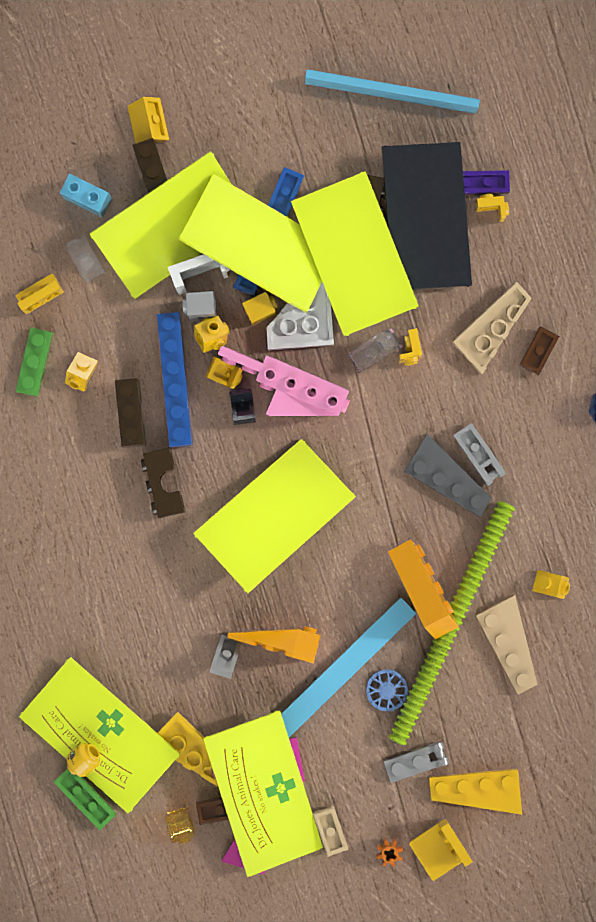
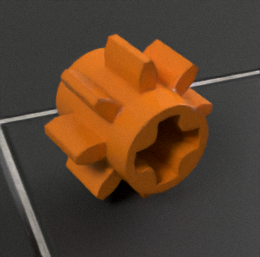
(391, 858)

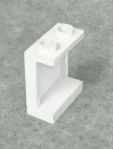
(191, 268)

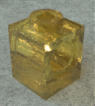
(180, 825)

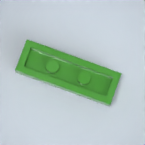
(34, 362)
(85, 798)

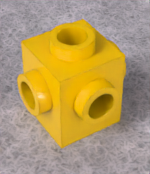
(211, 334)

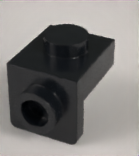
(242, 406)

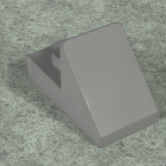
(225, 657)

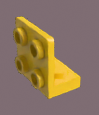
(439, 850)

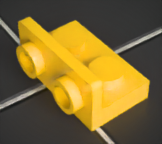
(39, 294)
(413, 346)

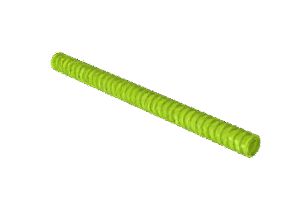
(459, 606)

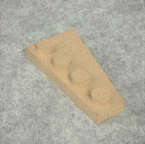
(487, 332)
(507, 637)

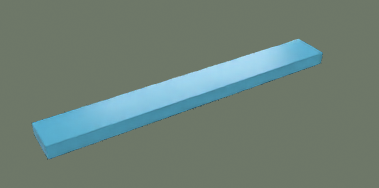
(392, 91)
(346, 665)

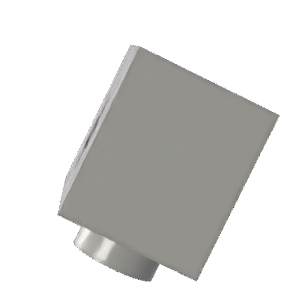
(199, 305)

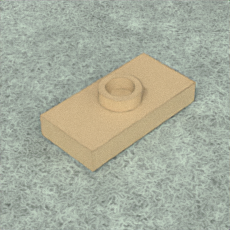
(330, 831)

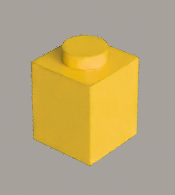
(260, 308)

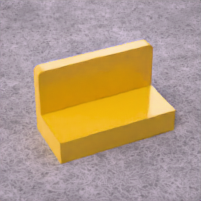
(148, 120)

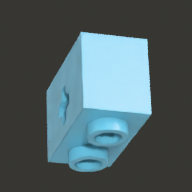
(85, 195)

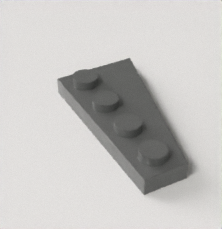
(441, 473)

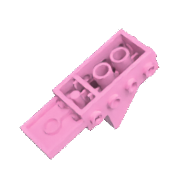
(291, 398)

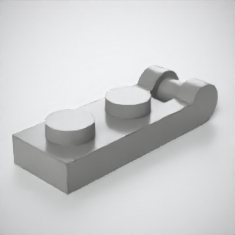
(478, 454)
(415, 762)

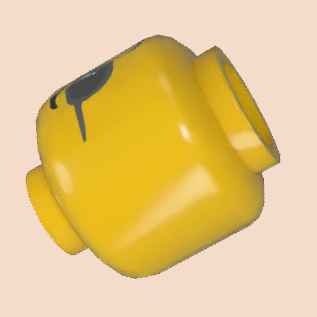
(83, 759)

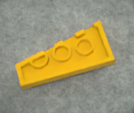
(189, 744)
(486, 790)

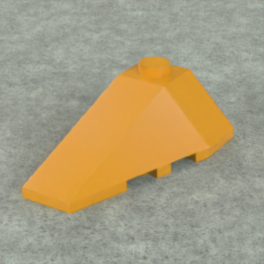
(293, 642)

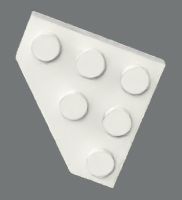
(302, 330)

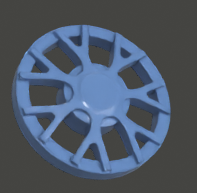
(387, 690)

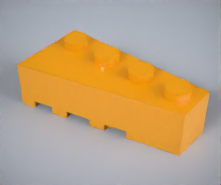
(422, 589)

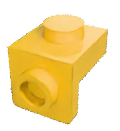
(488, 203)
(80, 371)
(224, 373)
(551, 584)

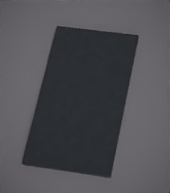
(428, 213)

